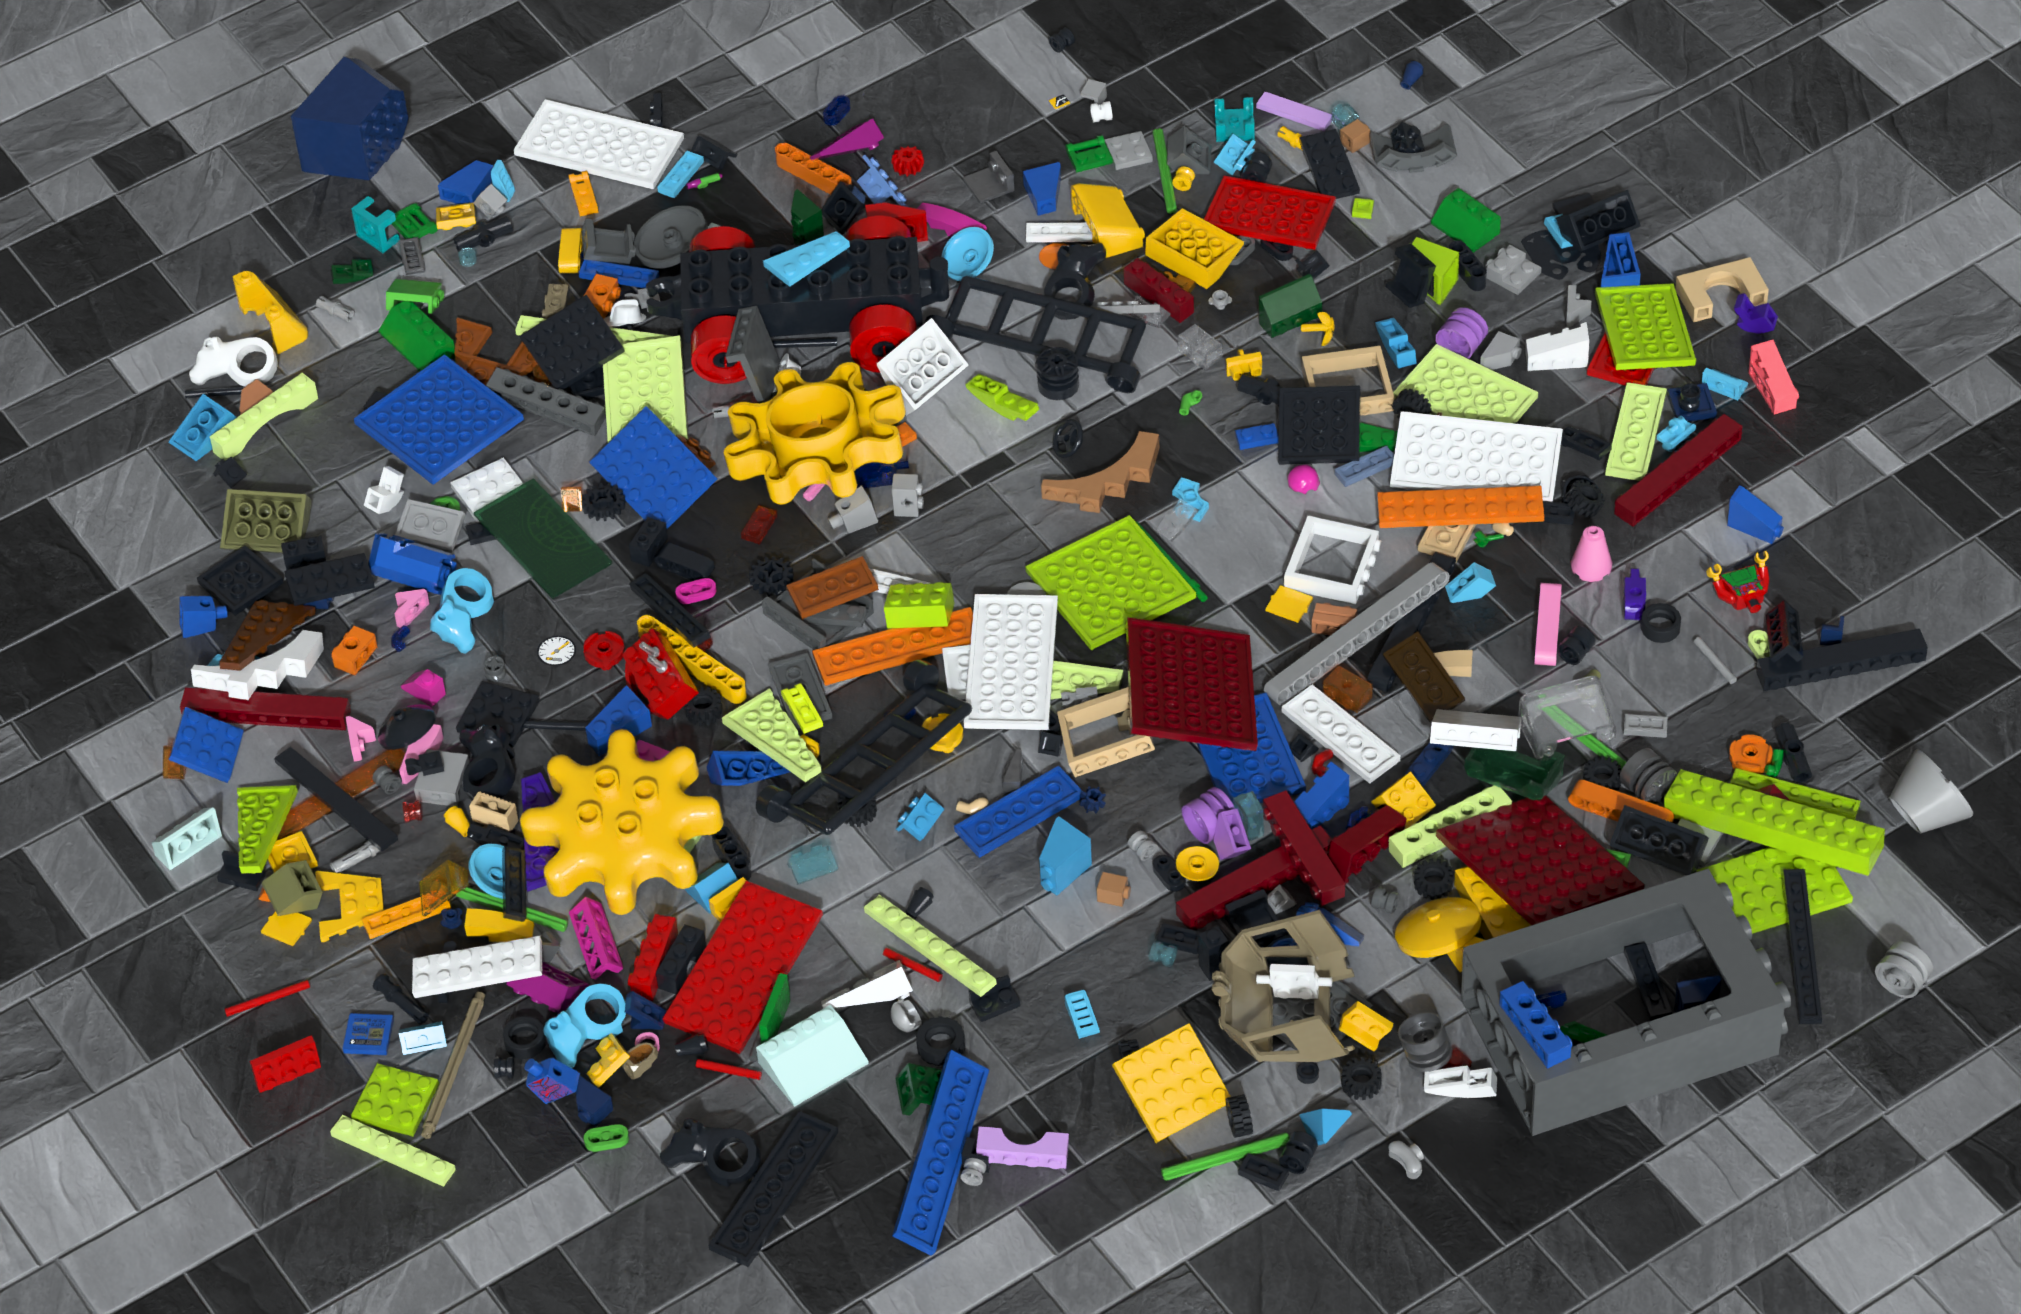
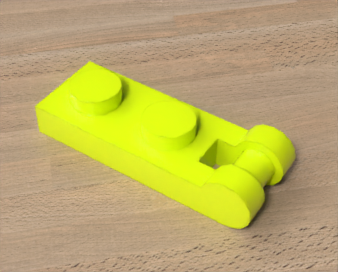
(802, 708)

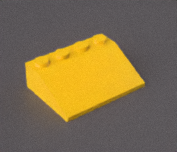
(1193, 247)

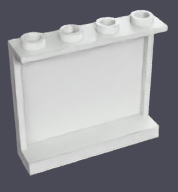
(1475, 730)

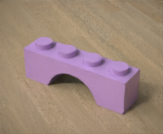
(1047, 1152)

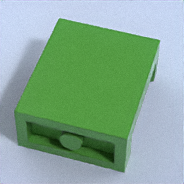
(416, 292)

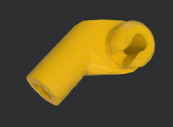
(812, 745)

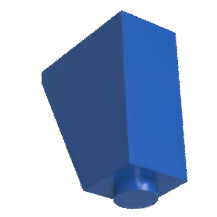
(466, 183)
(1043, 187)
(1753, 516)

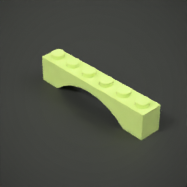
(234, 436)

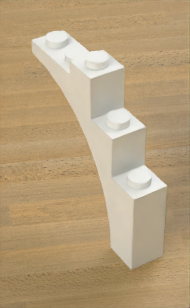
(269, 671)

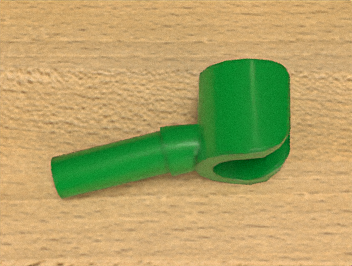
(1482, 540)

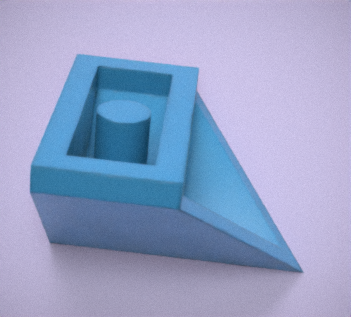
(1324, 1123)

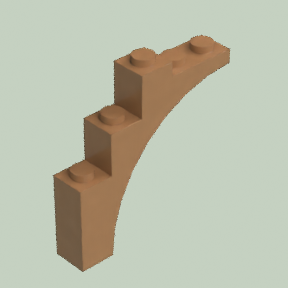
(1113, 481)

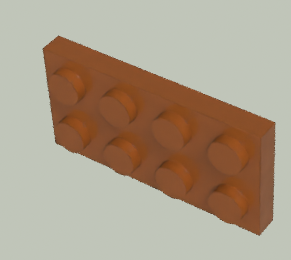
(832, 587)

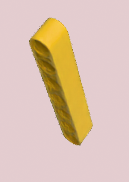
(699, 663)

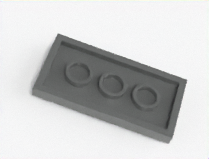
(799, 670)

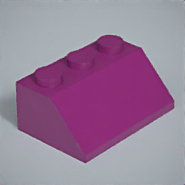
(552, 988)

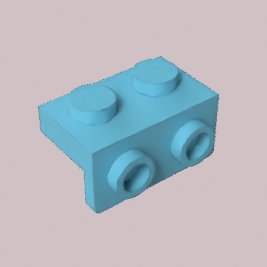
(1233, 154)

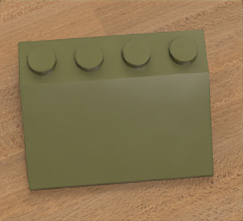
(264, 519)

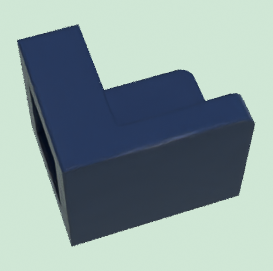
(1832, 633)

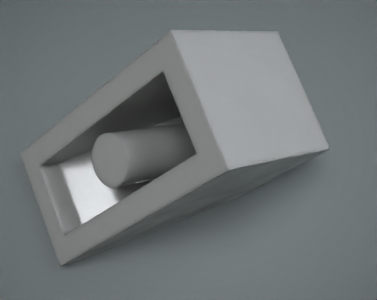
(1501, 351)

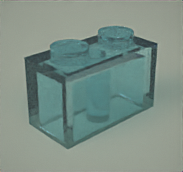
(1251, 814)

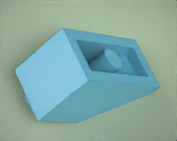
(1470, 584)

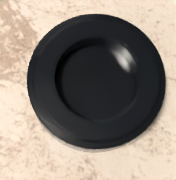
(1307, 1072)

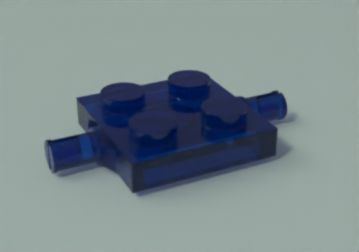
(878, 474)

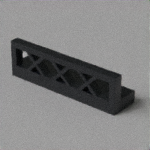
(1788, 629)

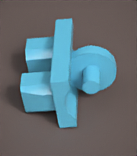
(1675, 432)

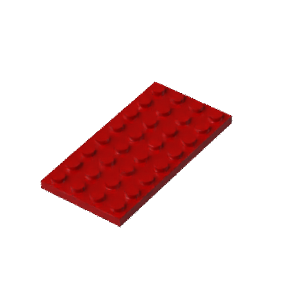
(740, 966)

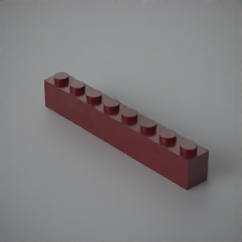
(1678, 470)
(270, 709)
(1260, 874)

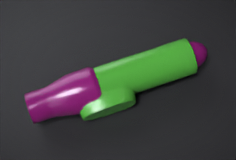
(703, 182)

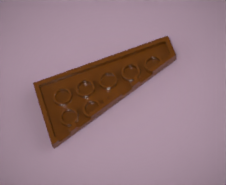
(263, 626)

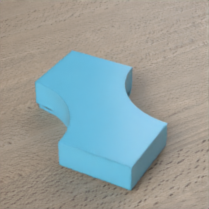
(1188, 491)

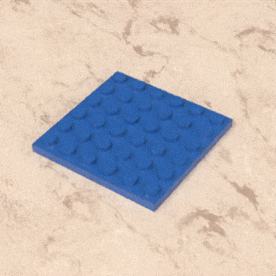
(438, 419)

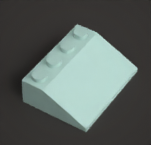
(811, 1055)

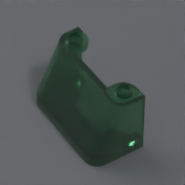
(1516, 771)

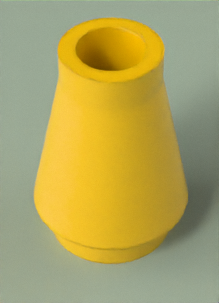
(456, 819)

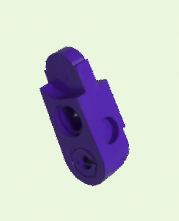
(1634, 595)

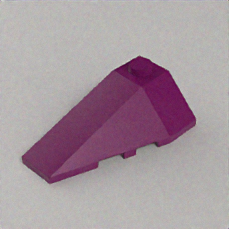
(853, 140)

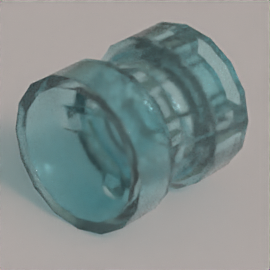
(1163, 953)

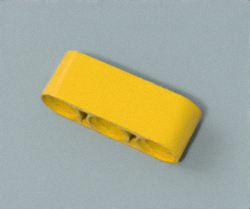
(570, 250)

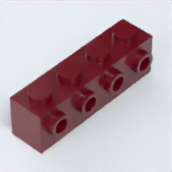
(1158, 289)

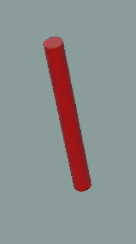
(267, 998)

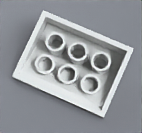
(921, 365)

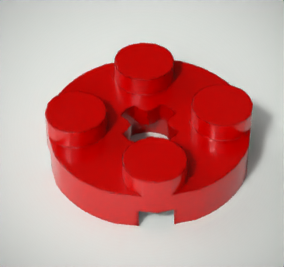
(606, 659)

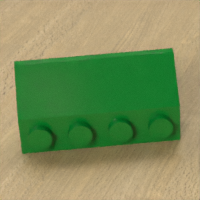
(416, 335)

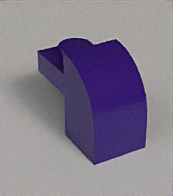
(1754, 318)

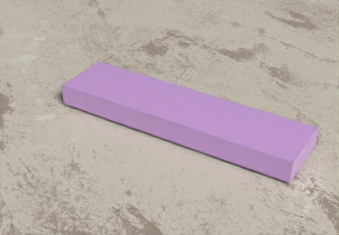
(1294, 111)

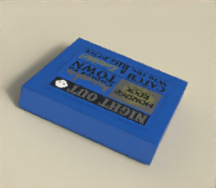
(368, 1034)

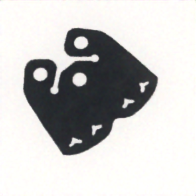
(1547, 249)

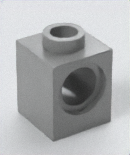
(491, 202)

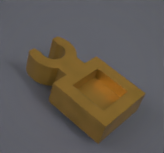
(1183, 282)

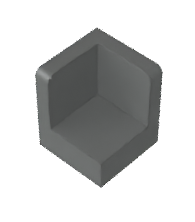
(549, 946)

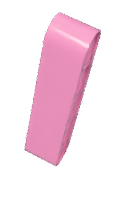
(1548, 624)

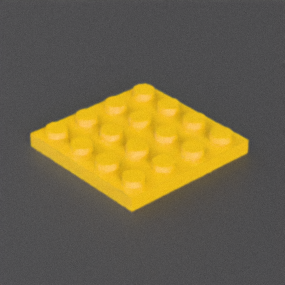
(1172, 1083)

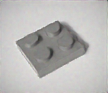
(1129, 150)

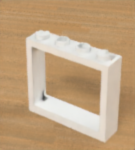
(1324, 587)

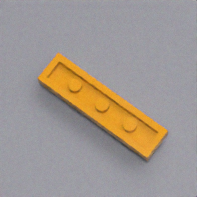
(397, 917)

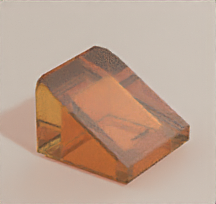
(571, 498)

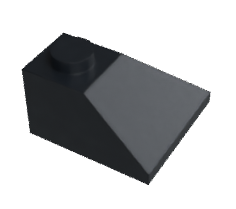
(843, 206)

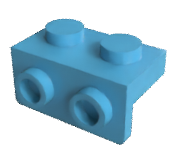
(920, 817)

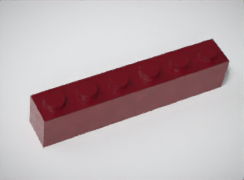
(1303, 848)

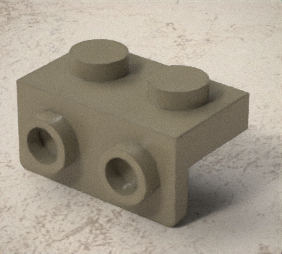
(555, 299)

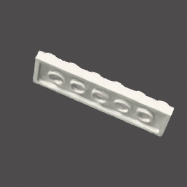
(1341, 733)
(477, 966)

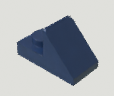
(644, 1012)

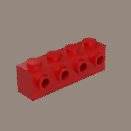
(659, 939)

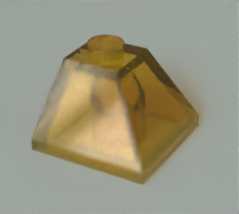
(442, 886)

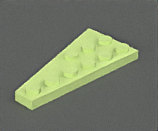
(772, 732)

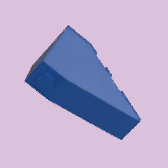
(742, 767)

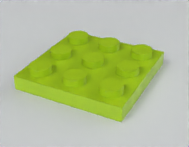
(395, 1099)

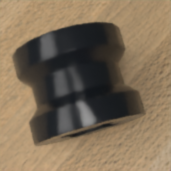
(503, 1067)

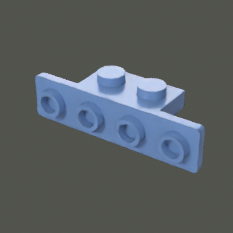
(877, 186)

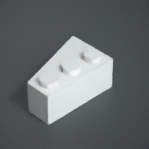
(1559, 350)

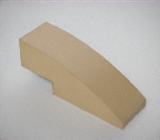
(1456, 662)

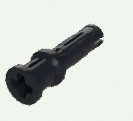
(394, 993)

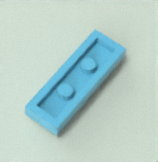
(680, 174)

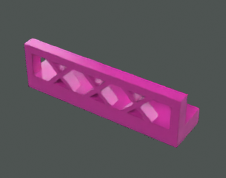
(598, 933)

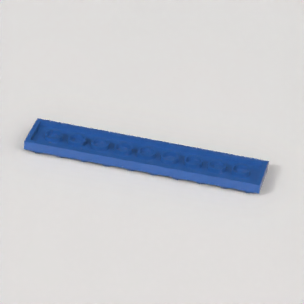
(940, 1153)

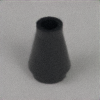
(919, 902)
(693, 1045)

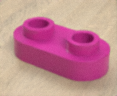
(695, 591)

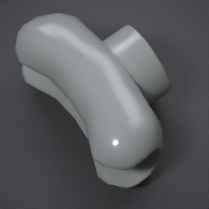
(1408, 1157)

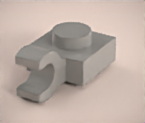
(1078, 697)

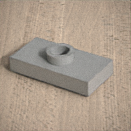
(1645, 725)

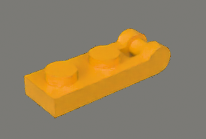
(583, 194)

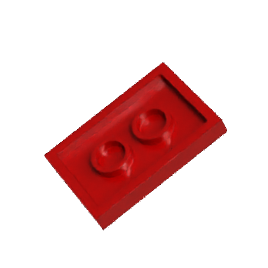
(285, 1064)

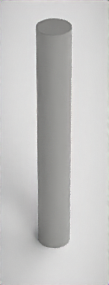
(1715, 660)

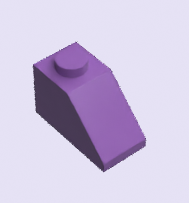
(1230, 835)

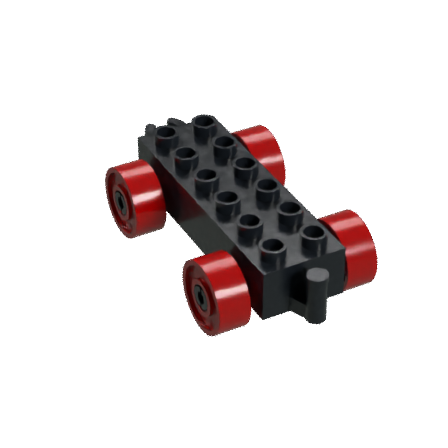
(864, 290)

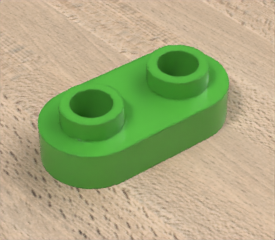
(606, 1137)

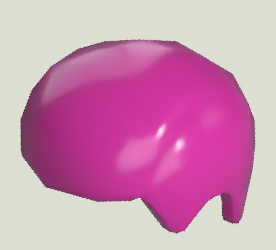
(1303, 478)

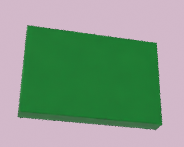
(775, 1009)

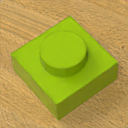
(1362, 208)

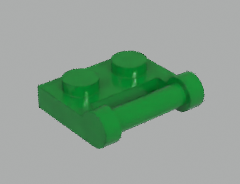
(1090, 158)
(409, 227)

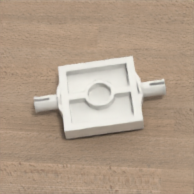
(1294, 981)

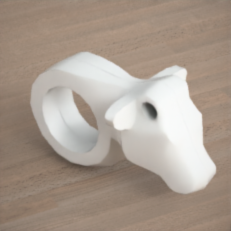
(225, 357)

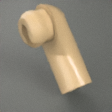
(1503, 528)
(973, 807)

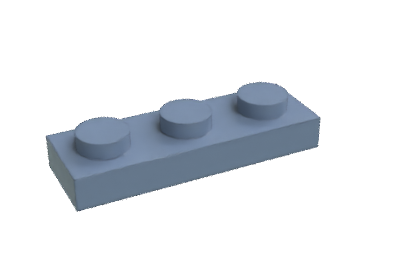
(1365, 467)

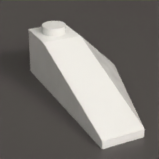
(885, 985)

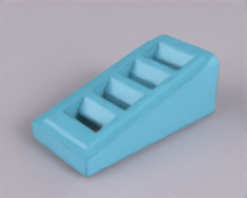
(502, 180)
(1077, 1001)

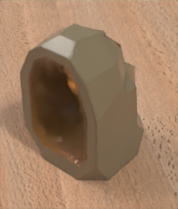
(640, 1059)

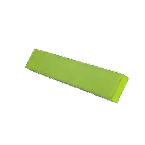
(1800, 794)

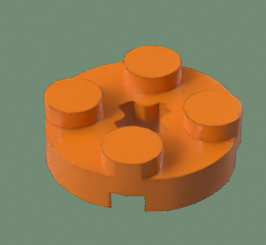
(1750, 743)

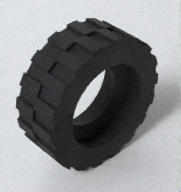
(939, 1026)

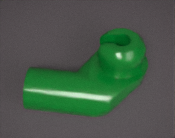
(1777, 760)

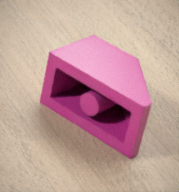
(425, 687)

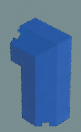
(410, 563)

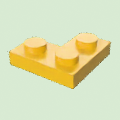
(612, 1058)

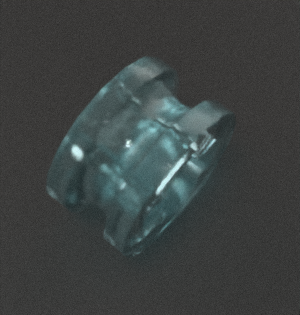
(467, 252)

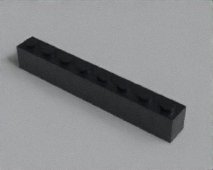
(1843, 660)

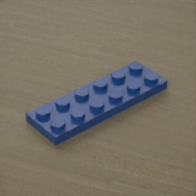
(1018, 811)

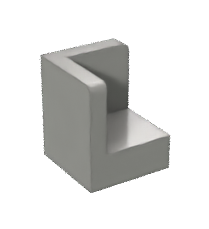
(1095, 90)

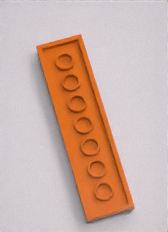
(1460, 506)
(891, 648)

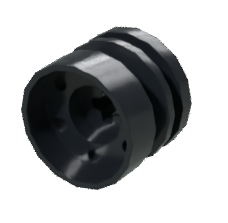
(1057, 373)

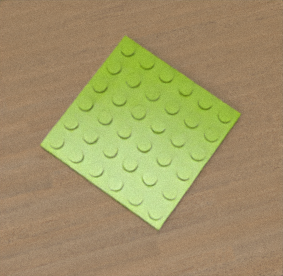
(1109, 579)

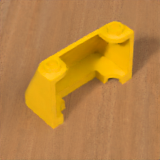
(1107, 217)
(259, 297)

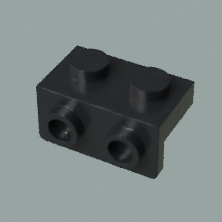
(1407, 139)

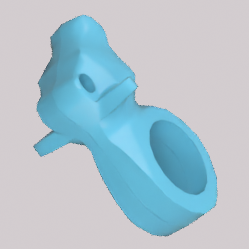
(454, 616)
(572, 1027)

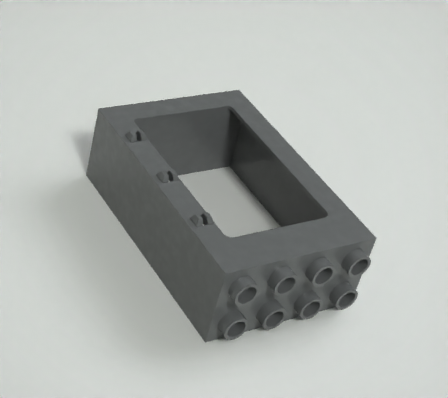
(1625, 1064)

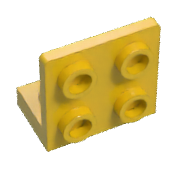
(1407, 798)

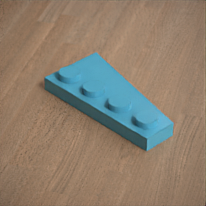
(804, 259)

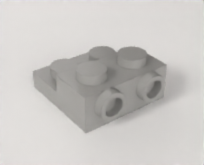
(1512, 269)

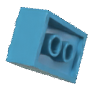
(198, 426)

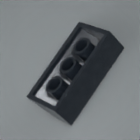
(1599, 219)

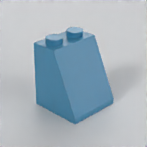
(1064, 856)

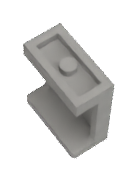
(443, 786)

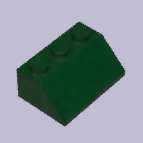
(805, 219)
(1289, 306)

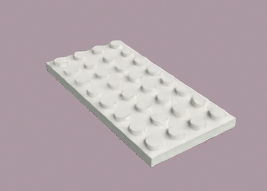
(599, 144)
(1473, 453)
(1011, 661)

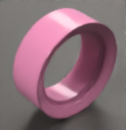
(648, 1035)

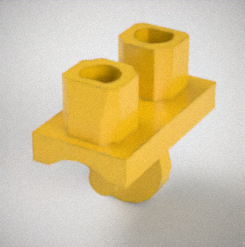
(1244, 363)

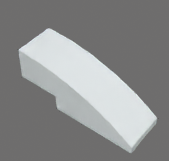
(1461, 1082)

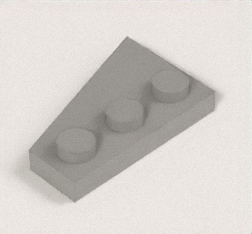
(1131, 307)

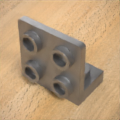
(992, 181)

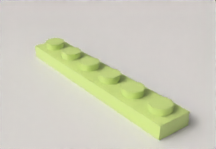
(393, 1150)

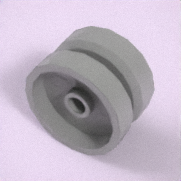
(1904, 969)

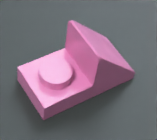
(410, 605)
(359, 734)

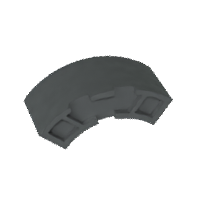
(1438, 148)

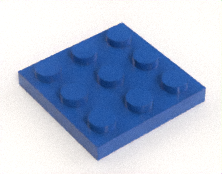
(206, 744)

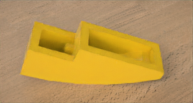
(498, 929)

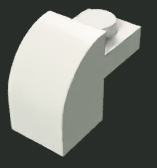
(387, 493)

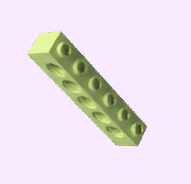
(1421, 838)

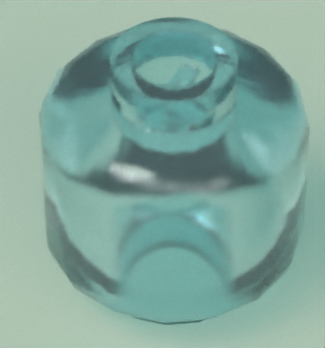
(1343, 115)

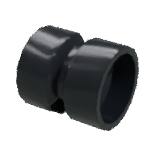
(1257, 167)
(1576, 645)
(1298, 1152)

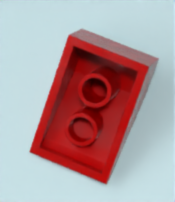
(913, 218)

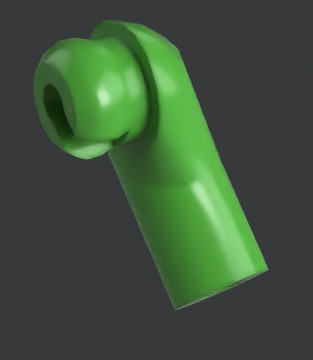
(1189, 400)

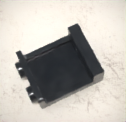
(1412, 276)
(1252, 912)

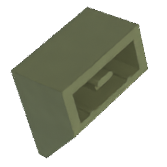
(293, 889)

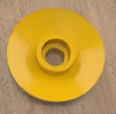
(1197, 863)

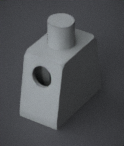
(854, 512)

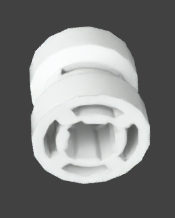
(1101, 111)

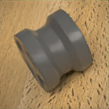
(494, 669)

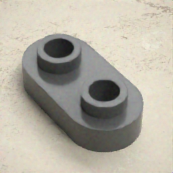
(1245, 251)

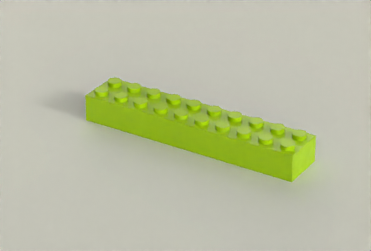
(1775, 822)

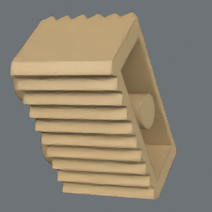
(493, 811)

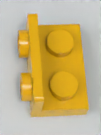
(1364, 1025)

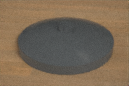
(668, 235)

